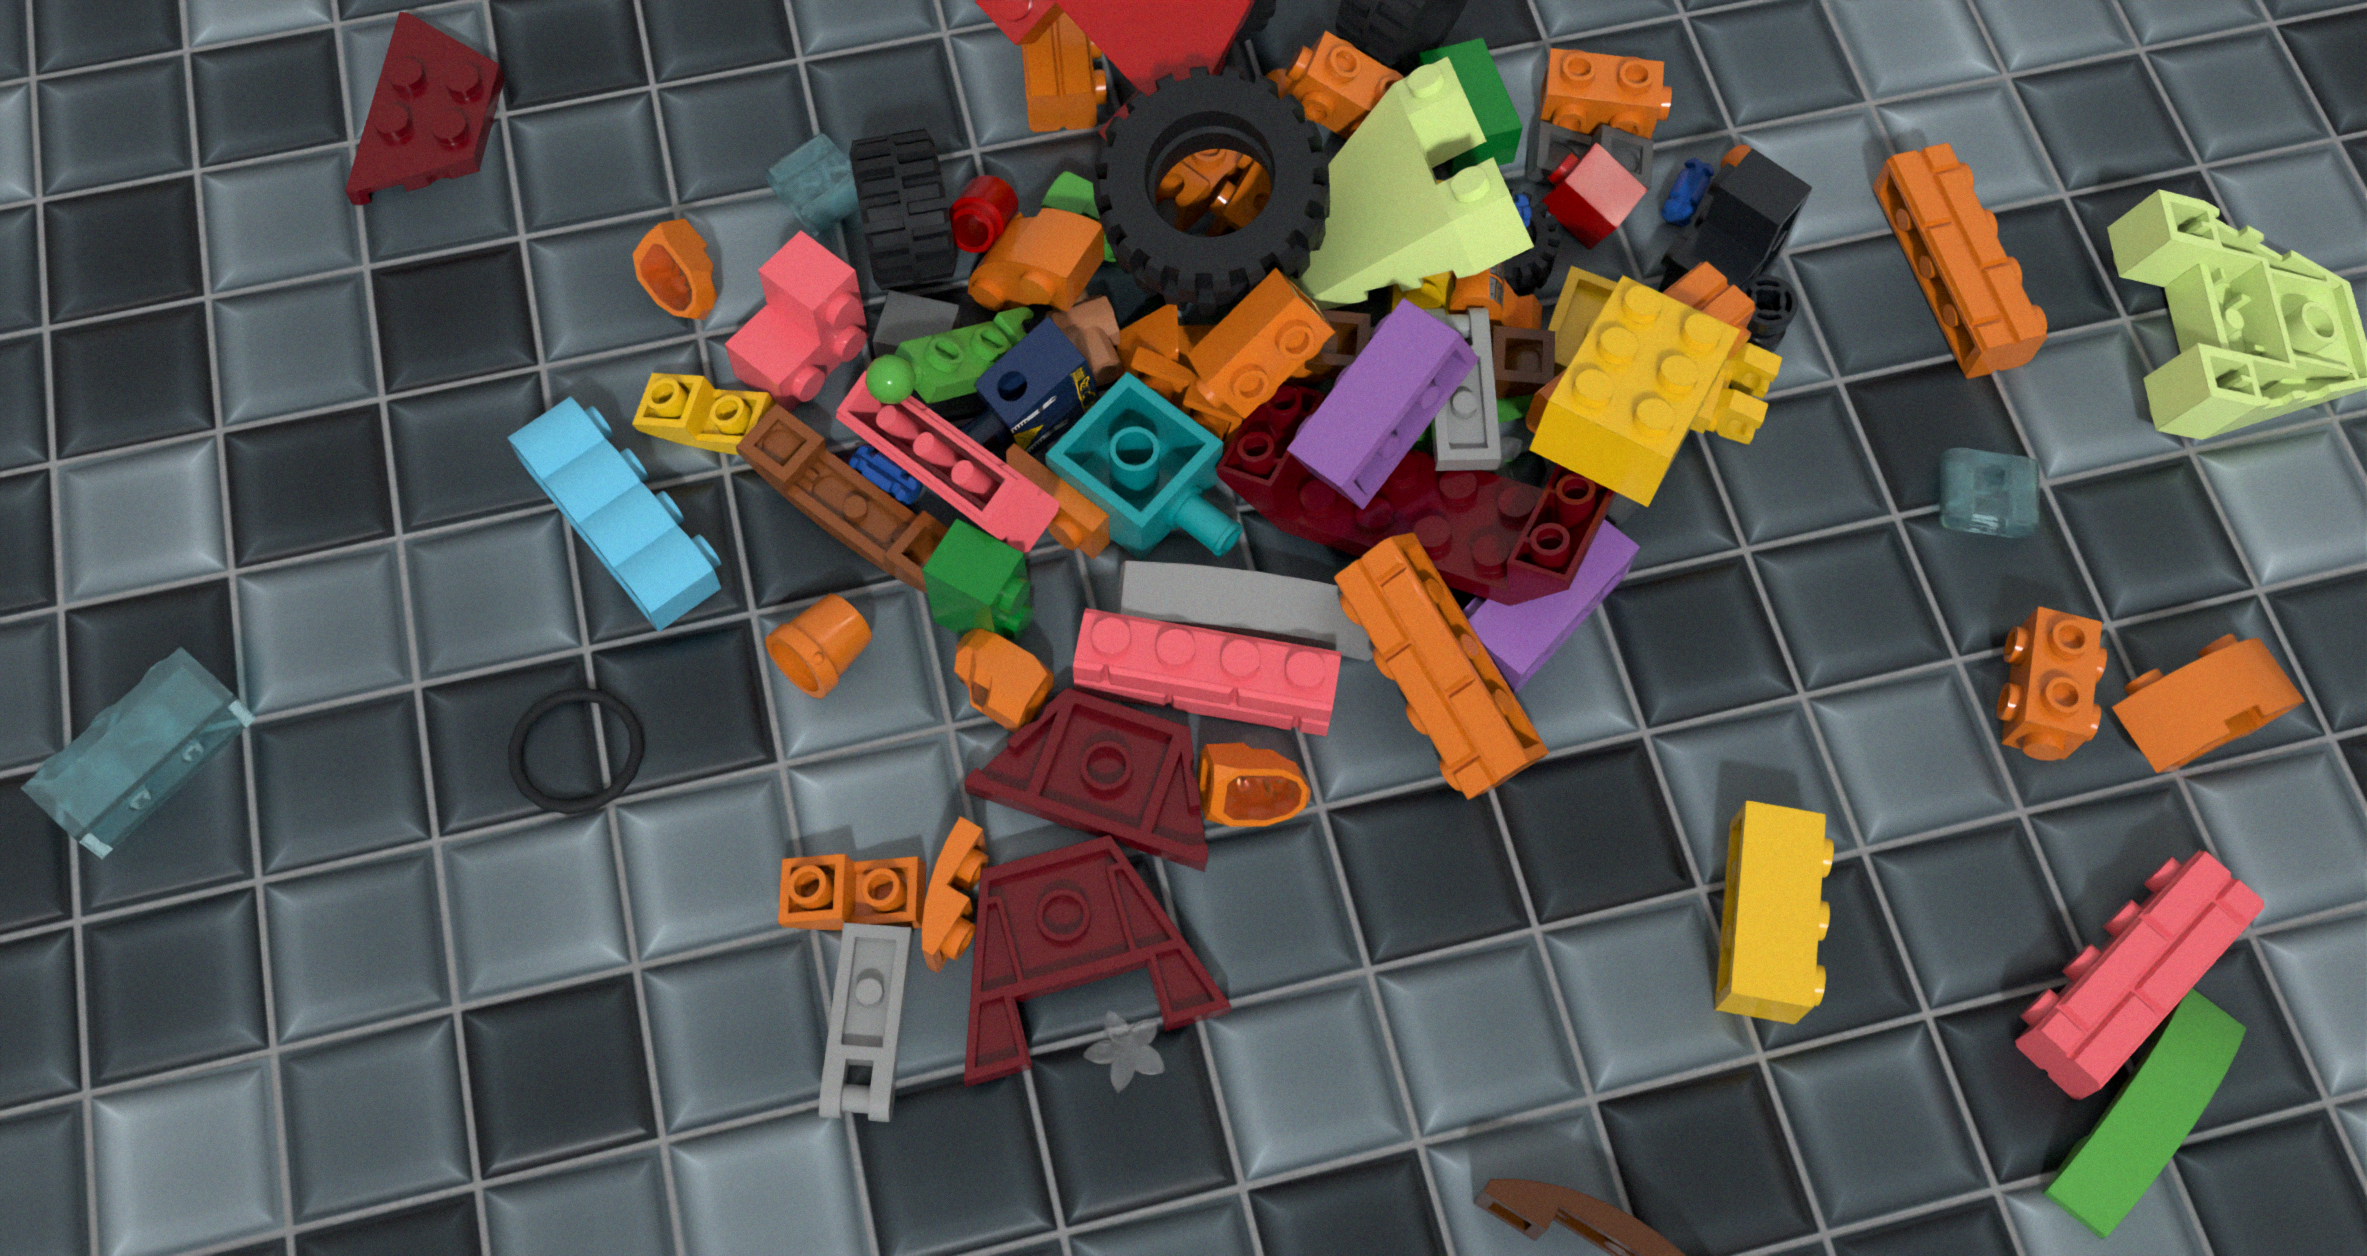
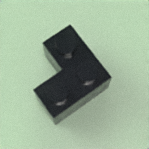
(1743, 224)

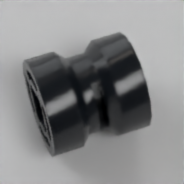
(1775, 309)

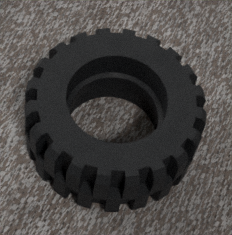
(1198, 117)

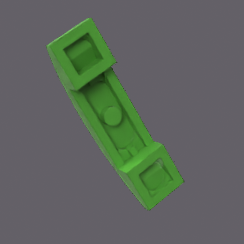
(2148, 1115)

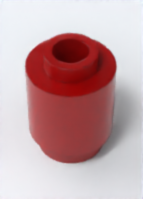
(982, 213)

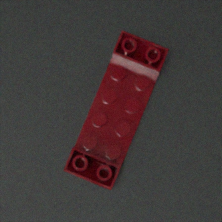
(1474, 525)

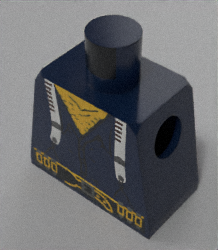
(1033, 392)

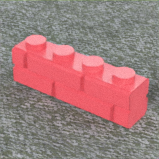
(952, 466)
(1206, 672)
(2137, 974)

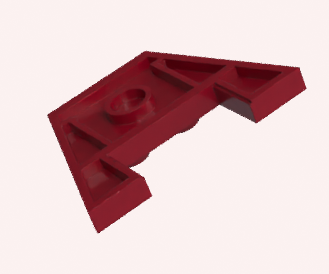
(1064, 925)

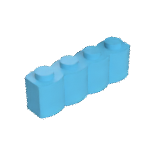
(616, 513)

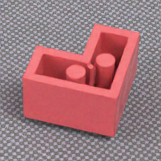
(805, 328)

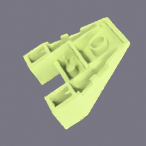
(1392, 215)
(2249, 324)

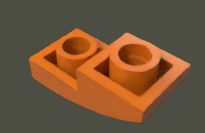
(1177, 386)
(835, 890)
(948, 912)

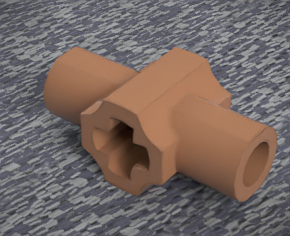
(1094, 333)

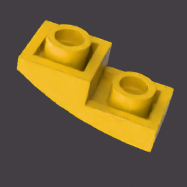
(696, 414)

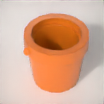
(819, 644)

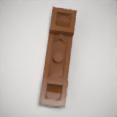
(840, 498)

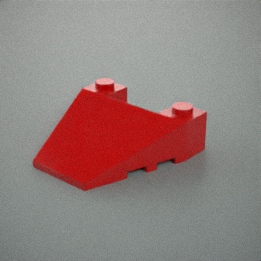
(1136, 35)

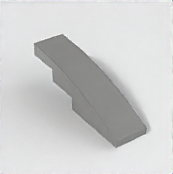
(1242, 604)

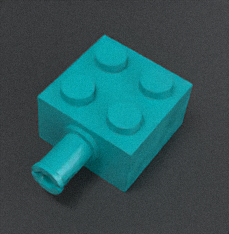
(1145, 469)

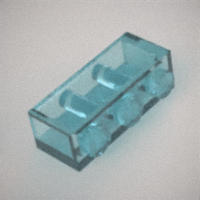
(138, 752)

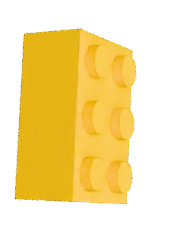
(1633, 390)

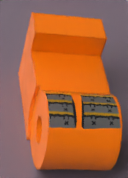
(1493, 292)

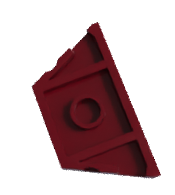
(426, 112)
(1103, 775)

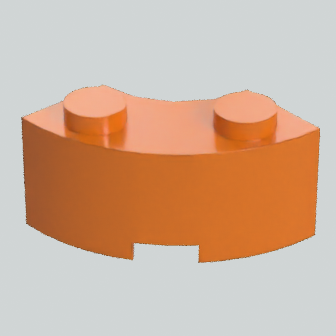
(1039, 261)
(2206, 702)

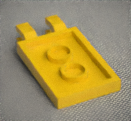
(1725, 409)

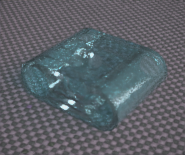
(815, 183)
(1989, 493)

